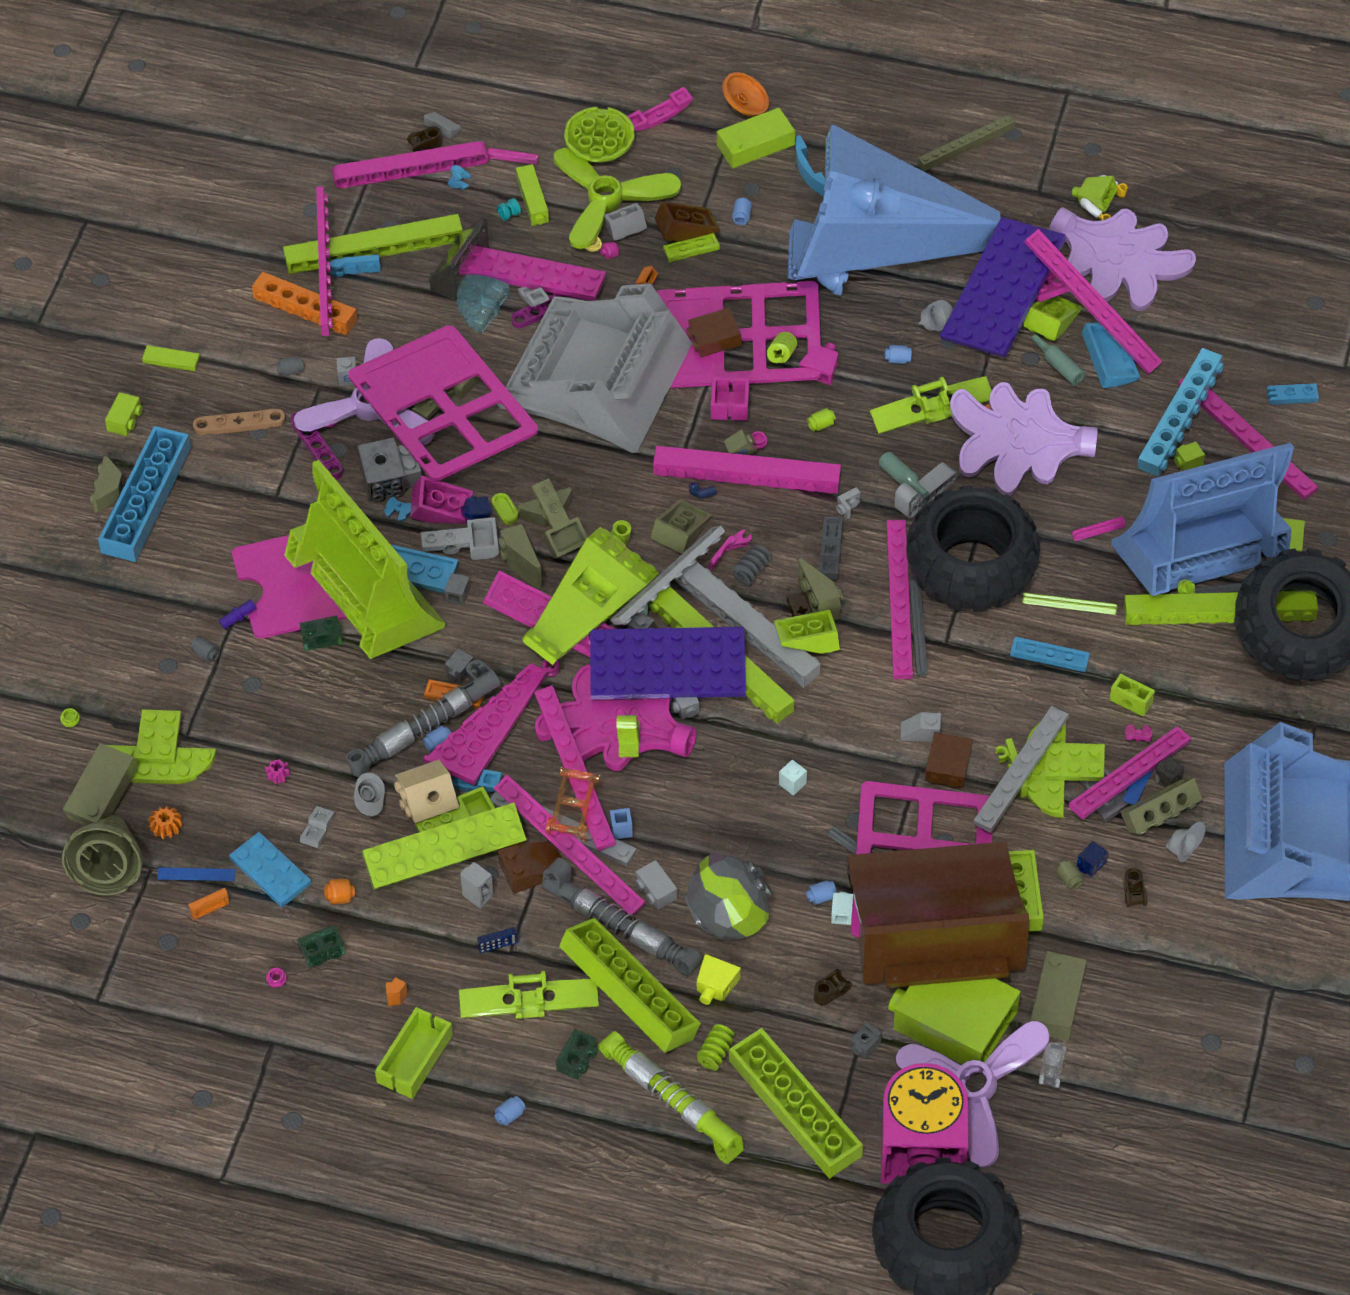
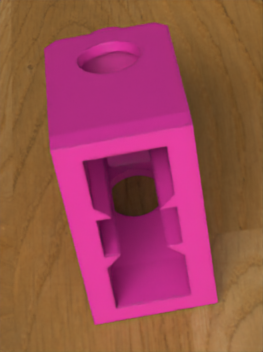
(824, 360)

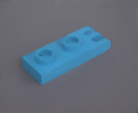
(1292, 394)

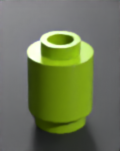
(821, 420)

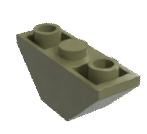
(107, 485)
(530, 511)

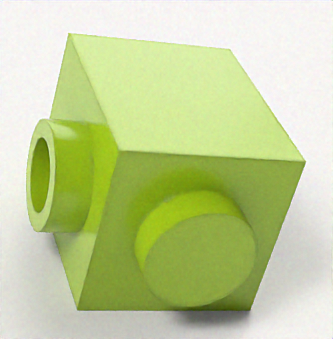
(1189, 456)

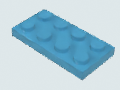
(427, 569)
(270, 869)

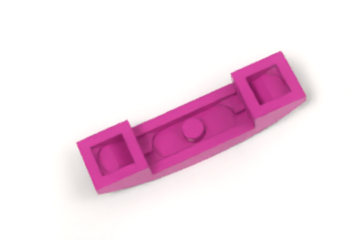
(659, 114)

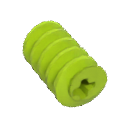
(782, 347)
(715, 1047)

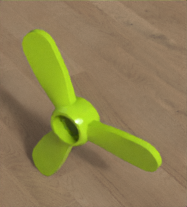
(638, 189)

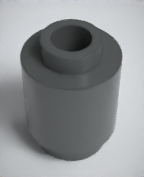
(289, 366)
(205, 649)

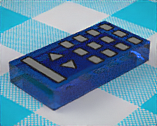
(497, 940)

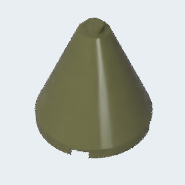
(103, 857)

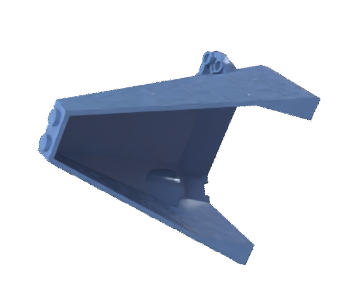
(882, 216)

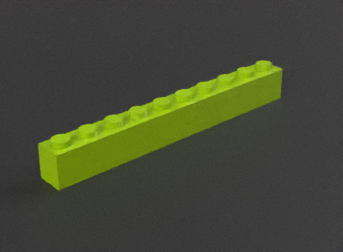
(376, 242)
(1210, 608)
(759, 687)

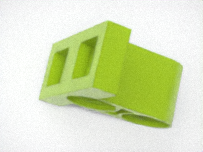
(628, 735)

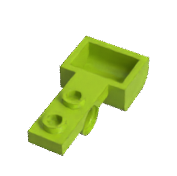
(469, 805)

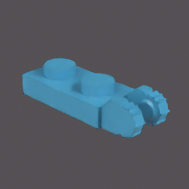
(355, 265)

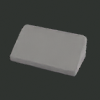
(445, 125)

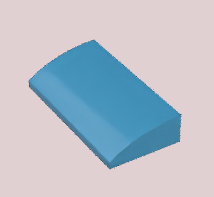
(1109, 359)

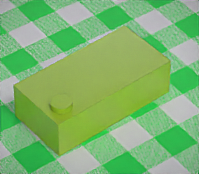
(755, 138)

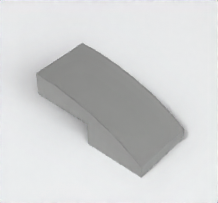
(533, 296)
(317, 827)

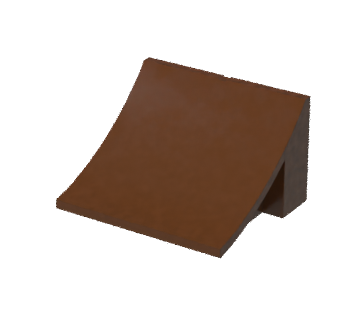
(938, 915)

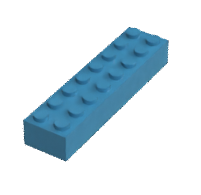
(144, 494)

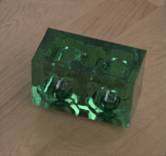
(319, 942)
(572, 1053)

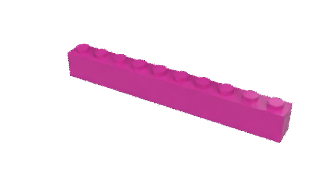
(746, 469)

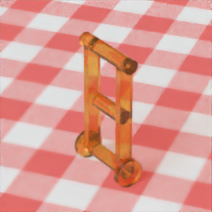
(582, 829)

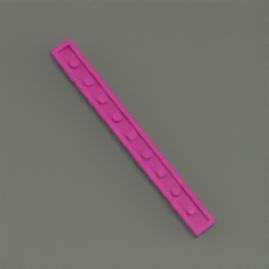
(324, 266)
(1093, 301)
(1253, 441)
(899, 600)
(572, 760)
(571, 847)

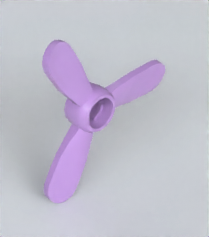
(335, 411)
(1009, 1056)

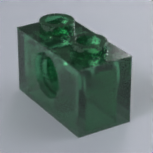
(320, 633)

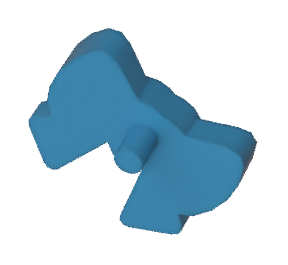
(457, 174)
(400, 507)

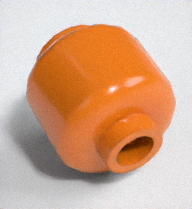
(339, 891)

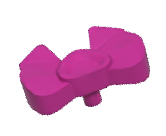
(1144, 734)

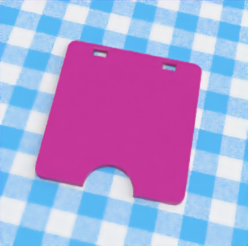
(288, 592)

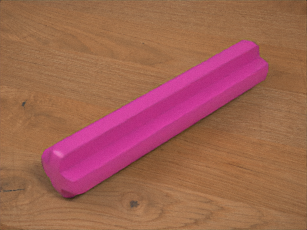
(513, 156)
(1098, 528)

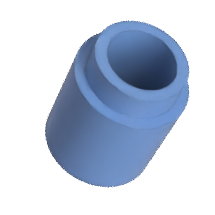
(741, 211)
(898, 354)
(435, 737)
(821, 892)
(509, 1110)

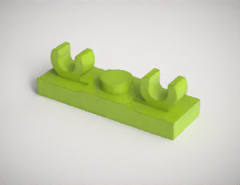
(1010, 753)

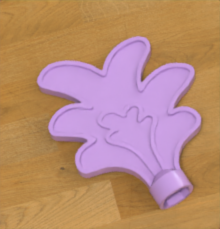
(1120, 253)
(1017, 436)

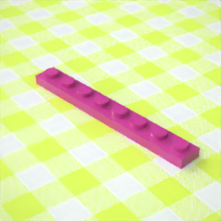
(1129, 772)

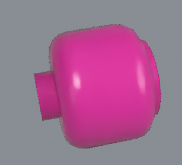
(609, 250)

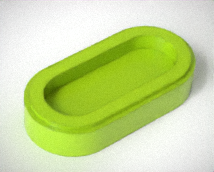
(505, 508)

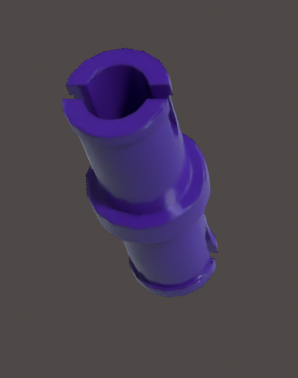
(237, 614)

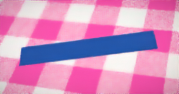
(1135, 790)
(196, 874)

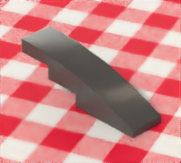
(831, 546)

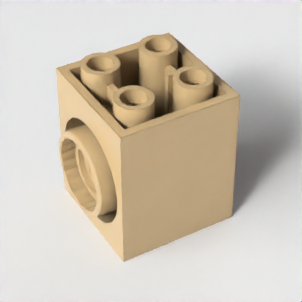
(426, 791)

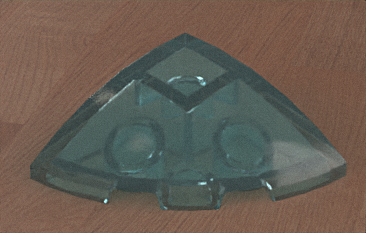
(480, 299)

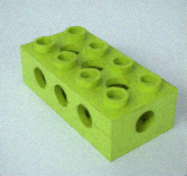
(1027, 881)

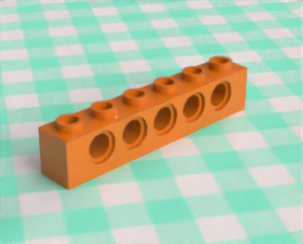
(302, 302)

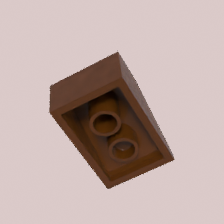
(684, 222)
(525, 863)

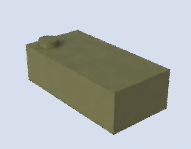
(100, 785)
(1059, 993)

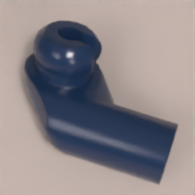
(700, 492)

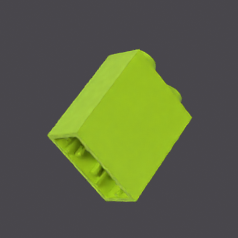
(956, 1017)

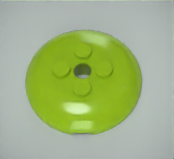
(599, 134)

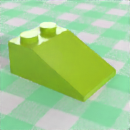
(1051, 317)
(809, 632)

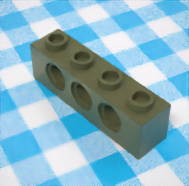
(1134, 814)

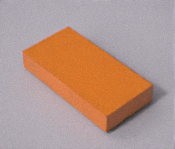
(209, 904)

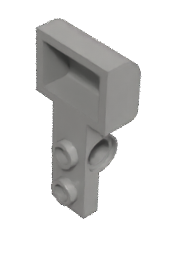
(479, 536)

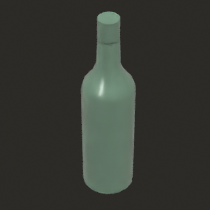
(1060, 361)
(901, 472)

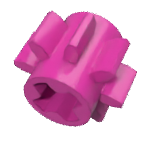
(277, 771)

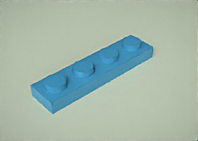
(1050, 654)

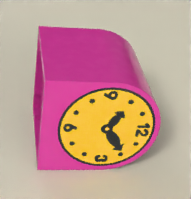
(922, 1119)

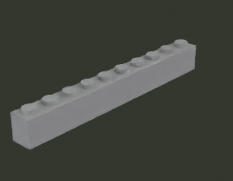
(757, 629)

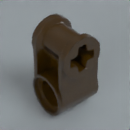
(426, 139)
(798, 604)
(1134, 892)
(834, 986)

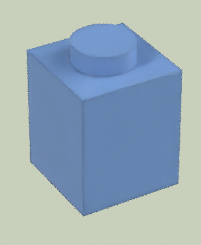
(621, 823)

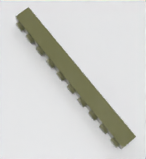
(966, 143)

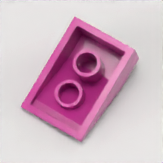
(438, 501)

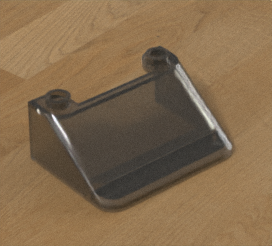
(444, 277)

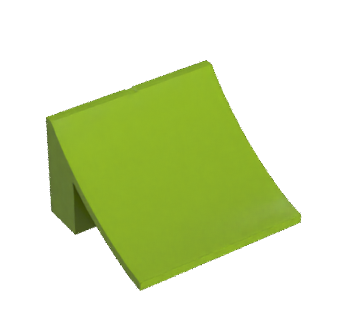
(360, 570)

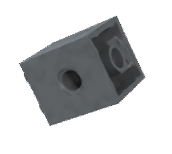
(381, 469)

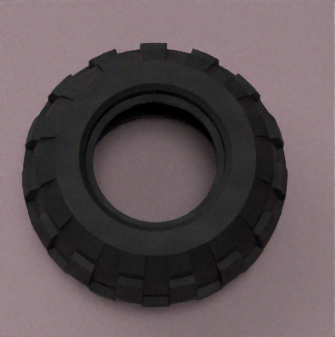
(979, 517)
(1270, 640)
(939, 1270)

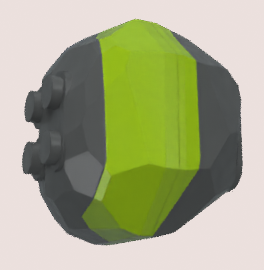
(728, 897)

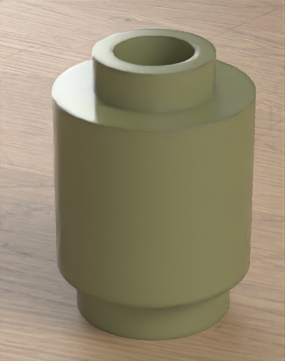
(1070, 874)

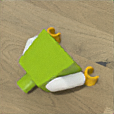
(1098, 193)

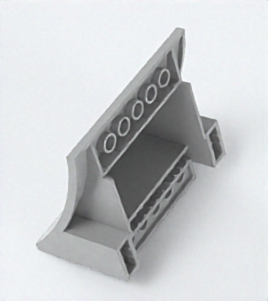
(602, 364)

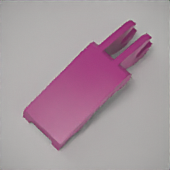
(732, 542)

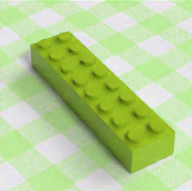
(443, 846)
(629, 985)
(795, 1103)

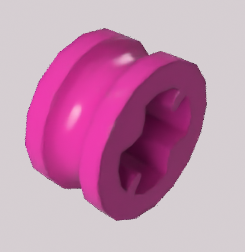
(551, 672)

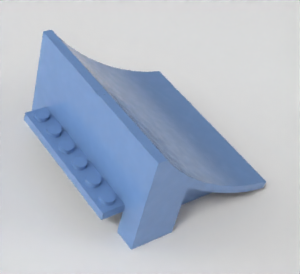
(1208, 521)
(1286, 819)

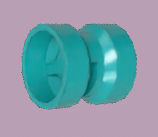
(508, 209)

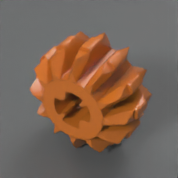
(165, 822)

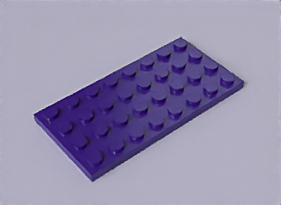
(1000, 290)
(667, 663)

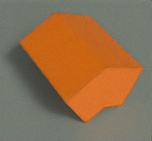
(647, 272)
(396, 992)

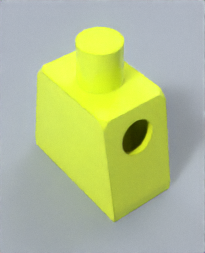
(716, 979)

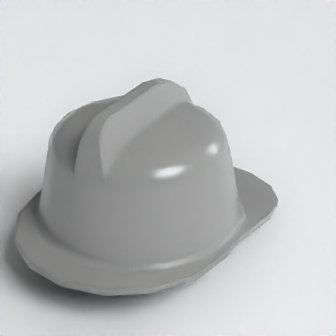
(936, 315)
(369, 794)
(1185, 841)

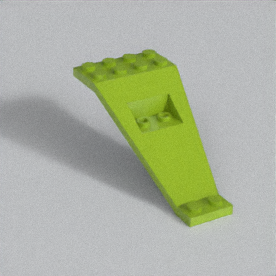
(592, 590)

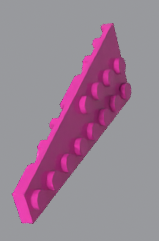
(481, 735)

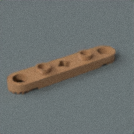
(249, 421)

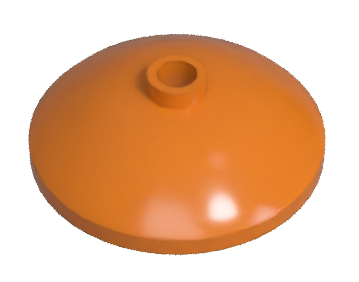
(745, 94)

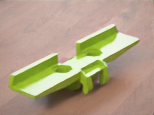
(932, 410)
(528, 1004)

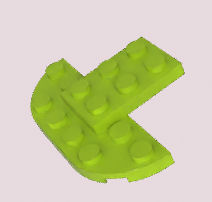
(158, 753)
(1062, 763)

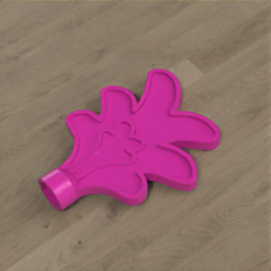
(595, 724)

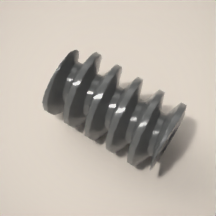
(751, 564)

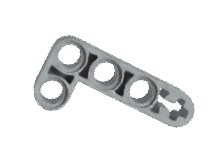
(935, 482)

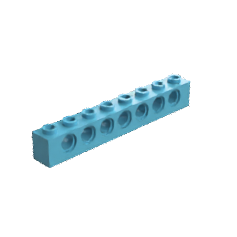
(1195, 386)

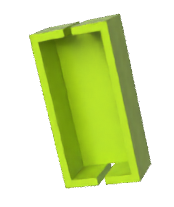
(414, 1053)

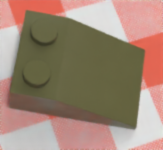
(680, 526)
(520, 555)
(819, 589)

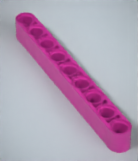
(409, 164)

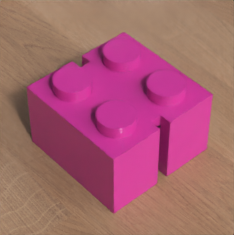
(727, 403)

